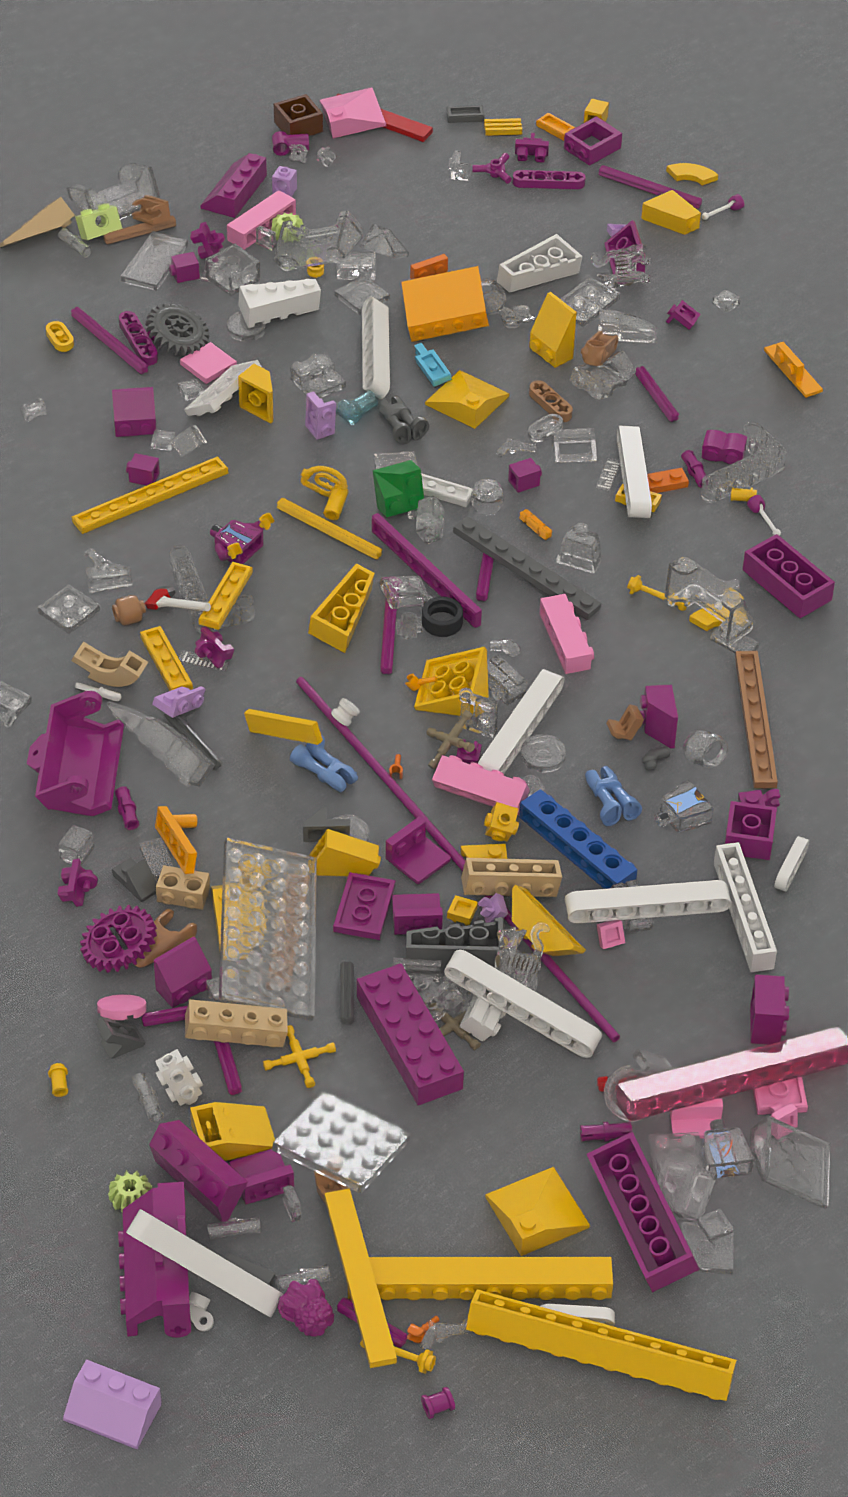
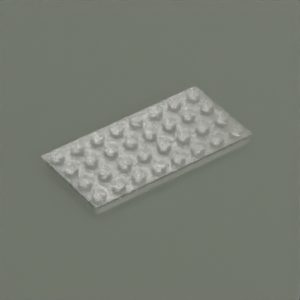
(268, 928)

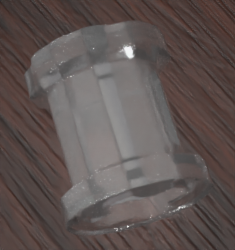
(33, 409)

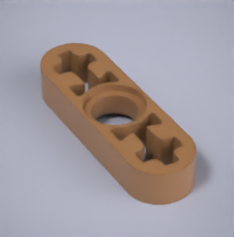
(540, 392)

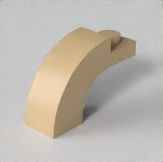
(107, 669)

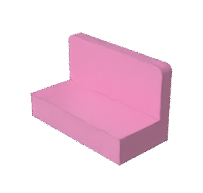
(696, 1117)

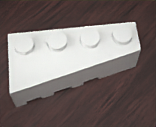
(539, 264)
(278, 299)

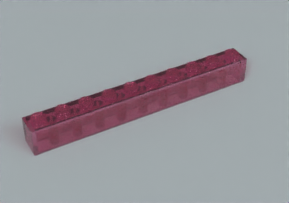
(732, 1074)

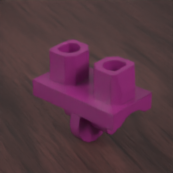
(531, 146)
(211, 240)
(211, 646)
(78, 883)

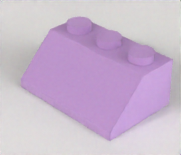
(112, 1404)

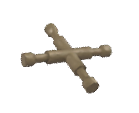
(450, 739)
(453, 1024)

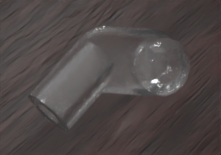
(506, 645)

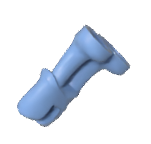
(335, 775)
(611, 808)

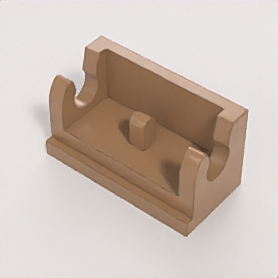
(152, 210)

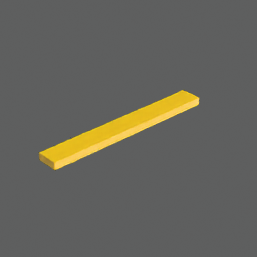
(149, 495)
(360, 1279)

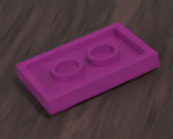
(364, 906)

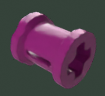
(438, 1402)

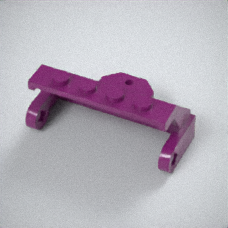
(77, 757)
(151, 1280)

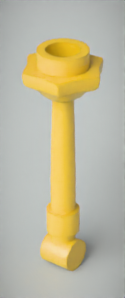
(635, 585)
(425, 1360)

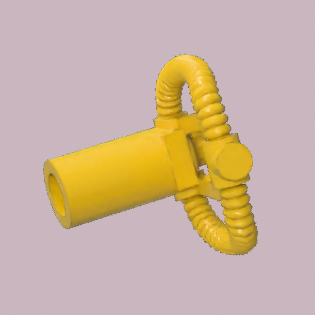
(337, 493)

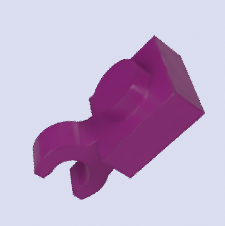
(756, 797)

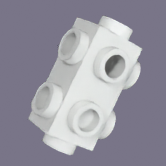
(177, 1074)

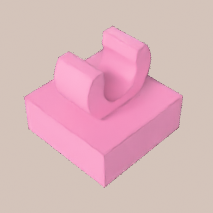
(610, 934)
(785, 1114)

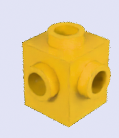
(501, 822)

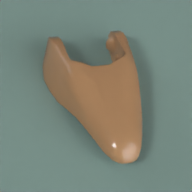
(166, 939)

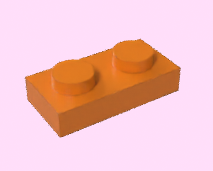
(429, 267)
(667, 480)

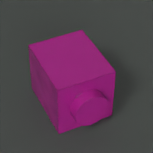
(184, 267)
(143, 469)
(524, 475)

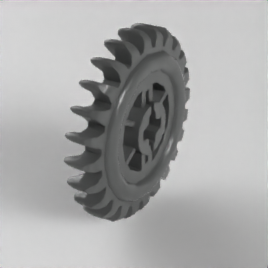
(176, 332)

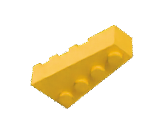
(341, 610)

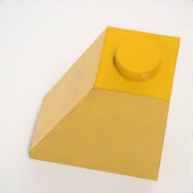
(671, 213)
(341, 854)

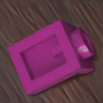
(684, 314)

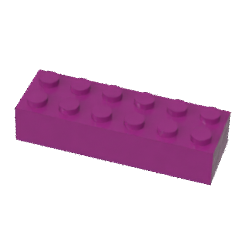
(410, 1034)
(642, 1212)

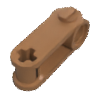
(599, 348)

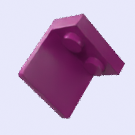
(414, 852)
(416, 912)
(264, 1174)

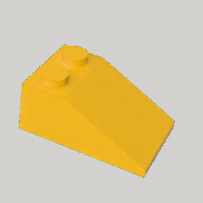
(554, 331)

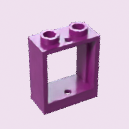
(609, 139)

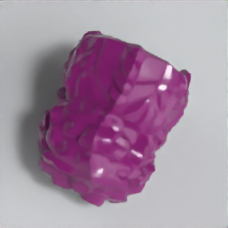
(306, 1307)

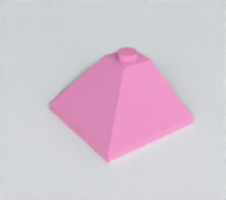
(352, 112)

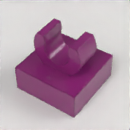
(468, 757)

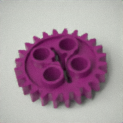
(102, 948)

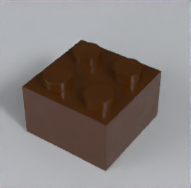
(298, 116)

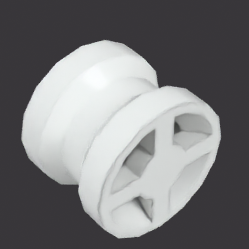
(345, 712)

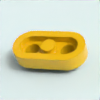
(59, 336)

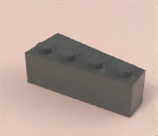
(441, 944)

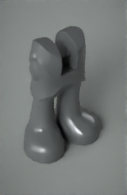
(399, 411)

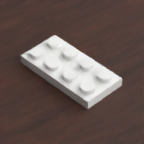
(218, 391)

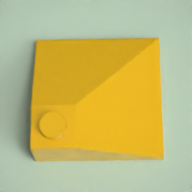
(467, 399)
(453, 673)
(537, 1211)

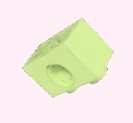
(109, 221)

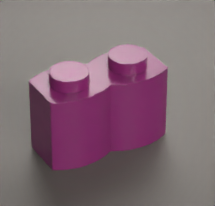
(723, 446)

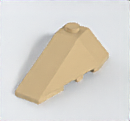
(50, 218)

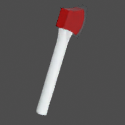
(162, 598)

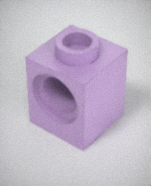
(284, 180)

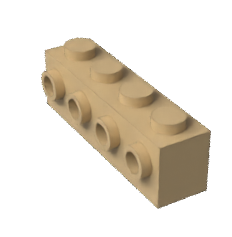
(499, 876)
(236, 1023)

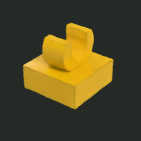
(462, 910)

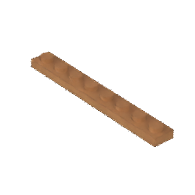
(756, 719)

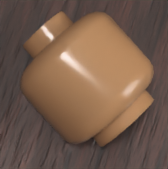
(128, 610)

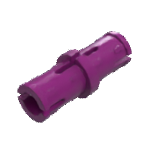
(694, 467)
(126, 808)
(604, 1131)

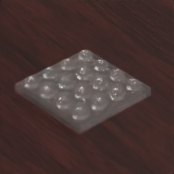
(341, 1142)

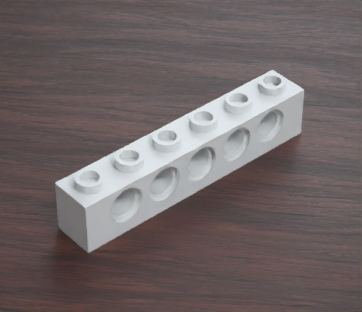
(745, 908)

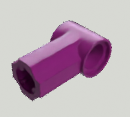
(282, 142)

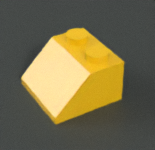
(256, 392)

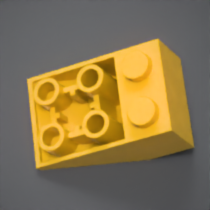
(232, 1128)

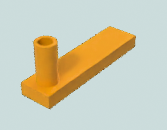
(170, 830)

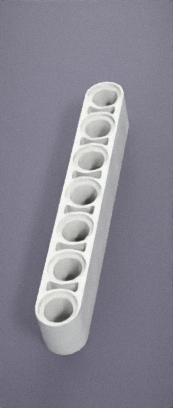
(375, 347)
(634, 472)
(522, 721)
(647, 901)
(523, 1003)
(204, 1263)

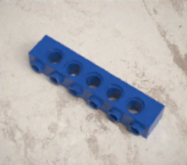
(576, 840)

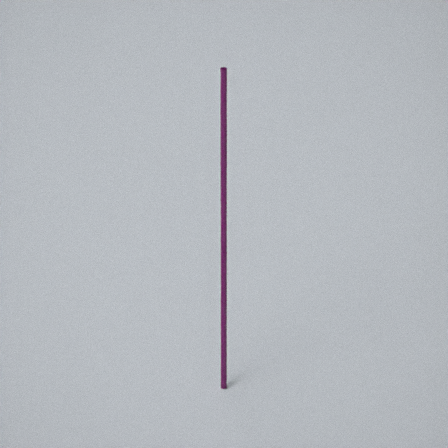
(450, 850)

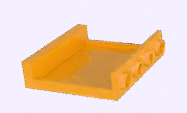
(444, 304)

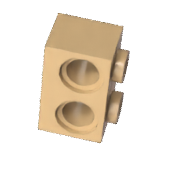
(181, 888)

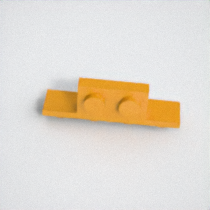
(793, 369)

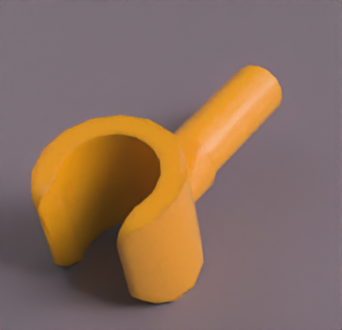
(415, 683)

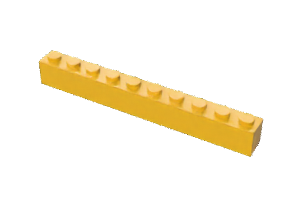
(504, 1276)
(601, 1345)

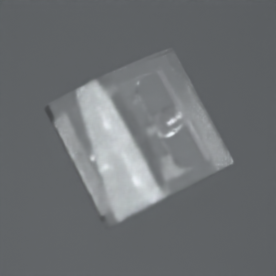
(686, 1188)

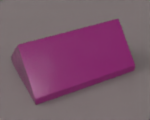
(623, 239)

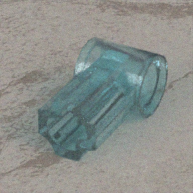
(353, 410)

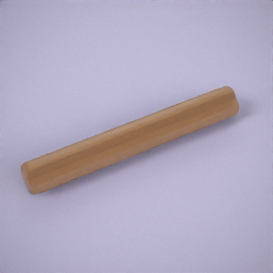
(137, 230)

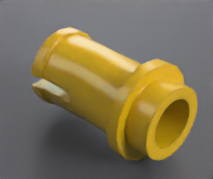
(742, 494)
(58, 1078)

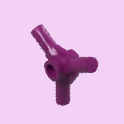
(495, 168)

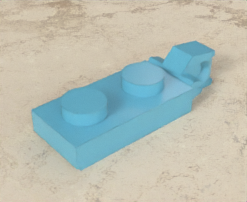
(431, 365)

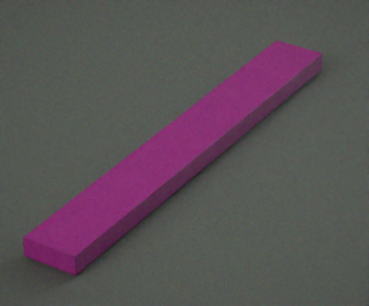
(425, 568)

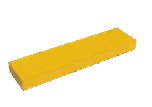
(226, 595)
(165, 658)
(283, 726)

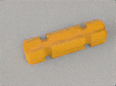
(535, 524)

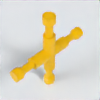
(299, 1056)

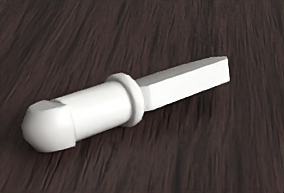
(108, 694)

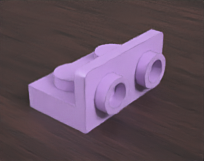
(320, 416)
(179, 700)

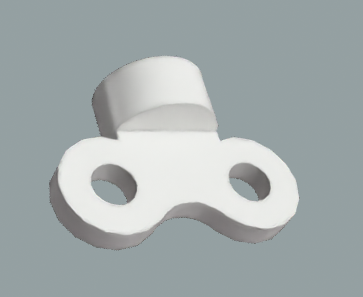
(198, 1308)

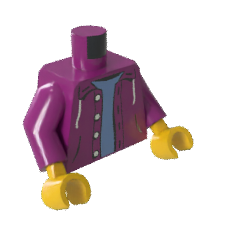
(240, 540)

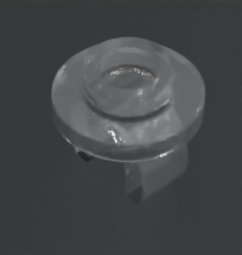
(324, 155)

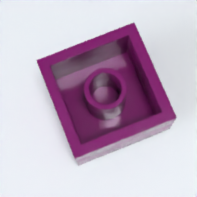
(751, 827)
(768, 1009)

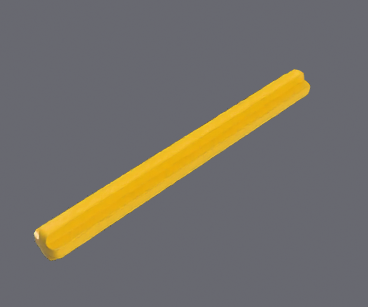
(329, 528)

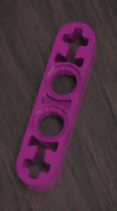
(568, 179)
(135, 338)

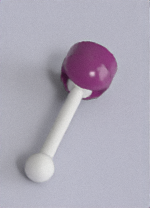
(734, 203)
(757, 505)

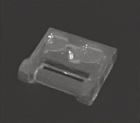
(404, 591)
(13, 701)
(484, 713)

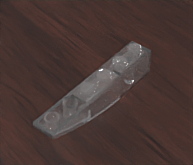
(166, 744)

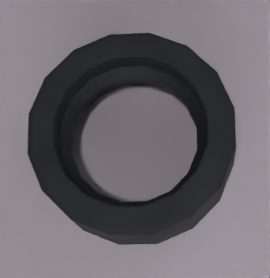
(442, 628)

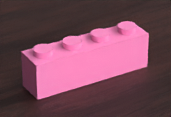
(243, 229)
(566, 633)
(479, 784)

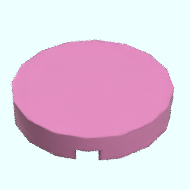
(120, 1006)

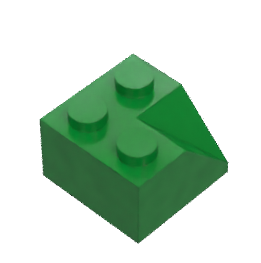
(398, 488)

